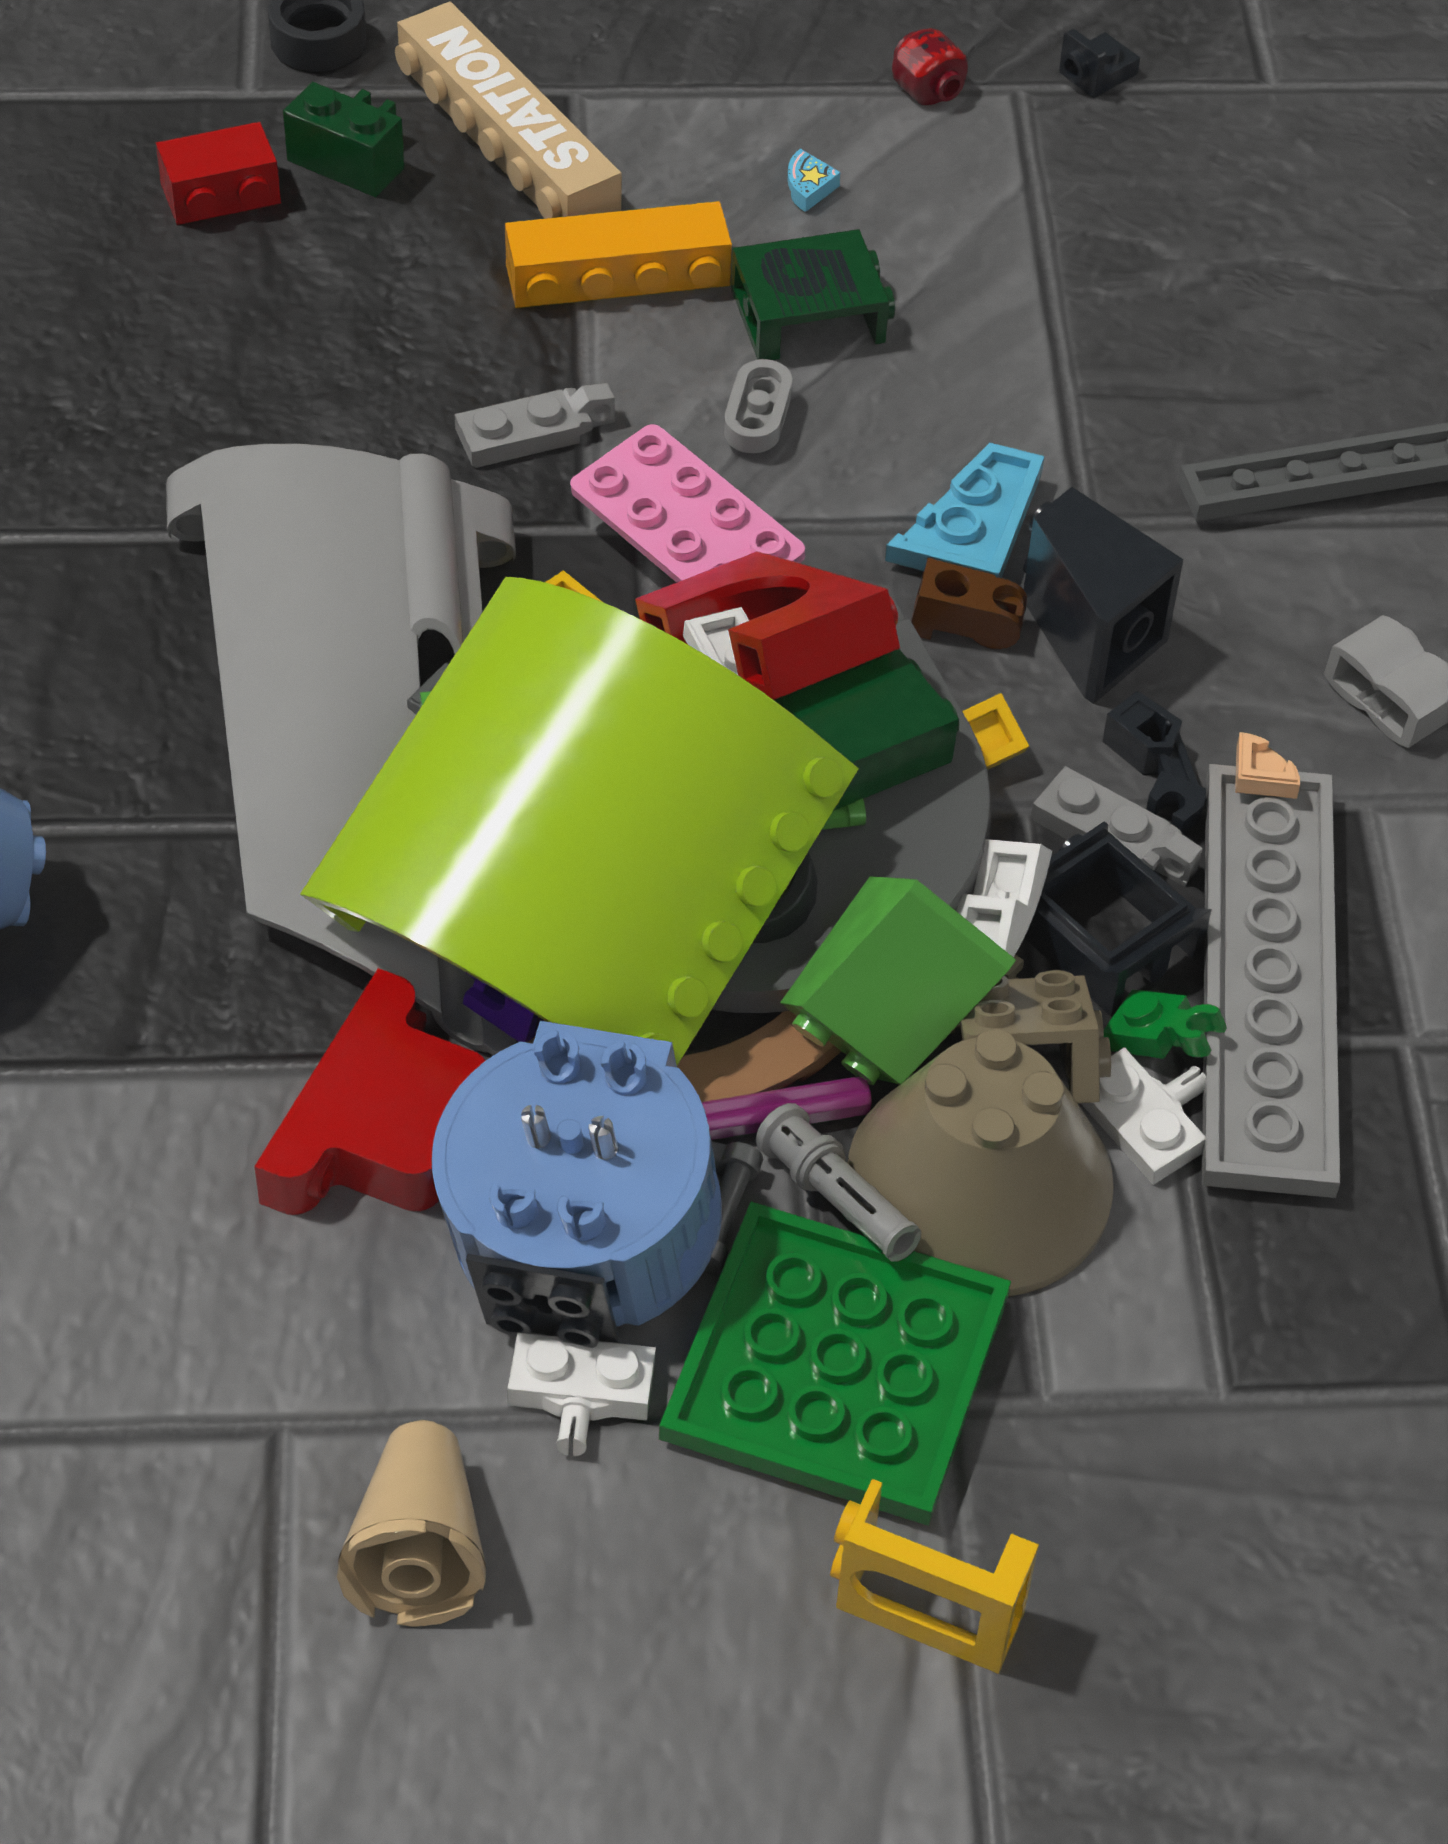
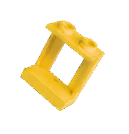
(996, 1595)

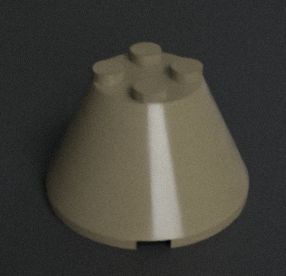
(990, 1162)

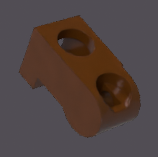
(969, 605)

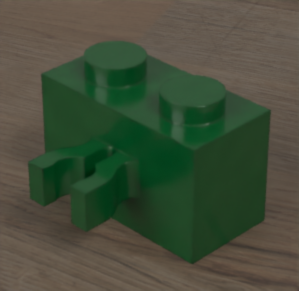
(345, 138)

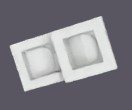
(1007, 891)

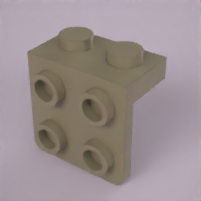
(1050, 1011)

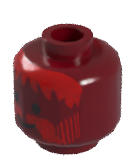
(928, 65)

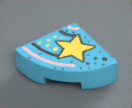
(810, 179)

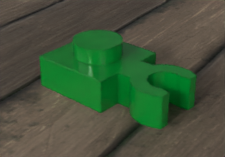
(1156, 1021)

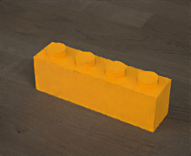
(618, 254)

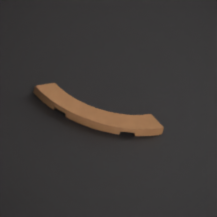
(756, 1063)

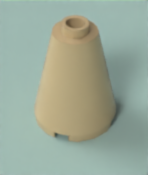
(415, 1532)

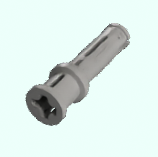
(804, 1147)

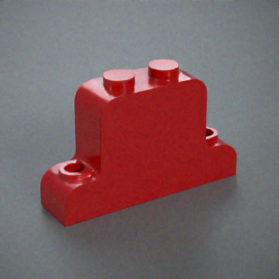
(367, 1108)

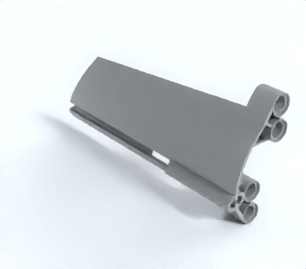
(318, 604)

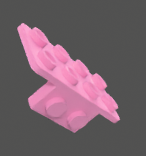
(677, 507)

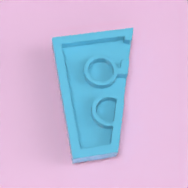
(977, 517)

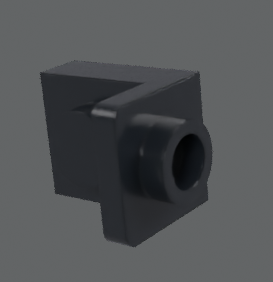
(1096, 63)

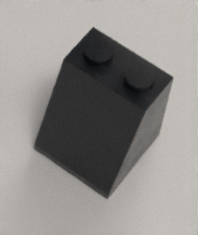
(1098, 590)

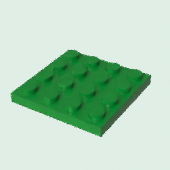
(836, 1362)

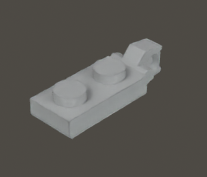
(533, 423)
(1078, 805)

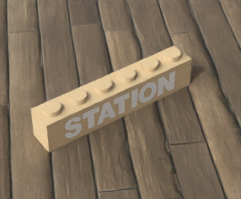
(506, 115)

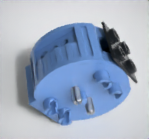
(578, 1183)

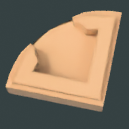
(1263, 770)

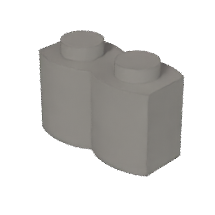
(1391, 679)

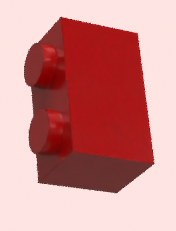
(218, 173)

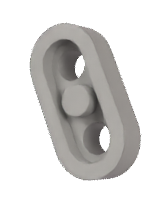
(758, 406)

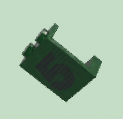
(808, 283)

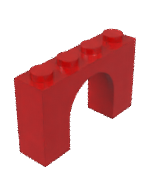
(799, 623)

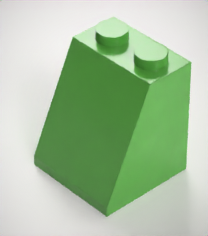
(894, 979)

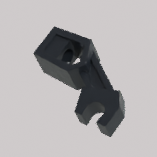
(1131, 734)

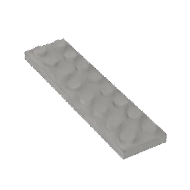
(1274, 980)

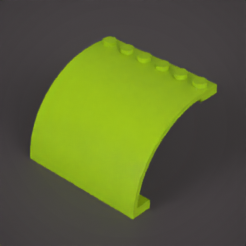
(585, 817)

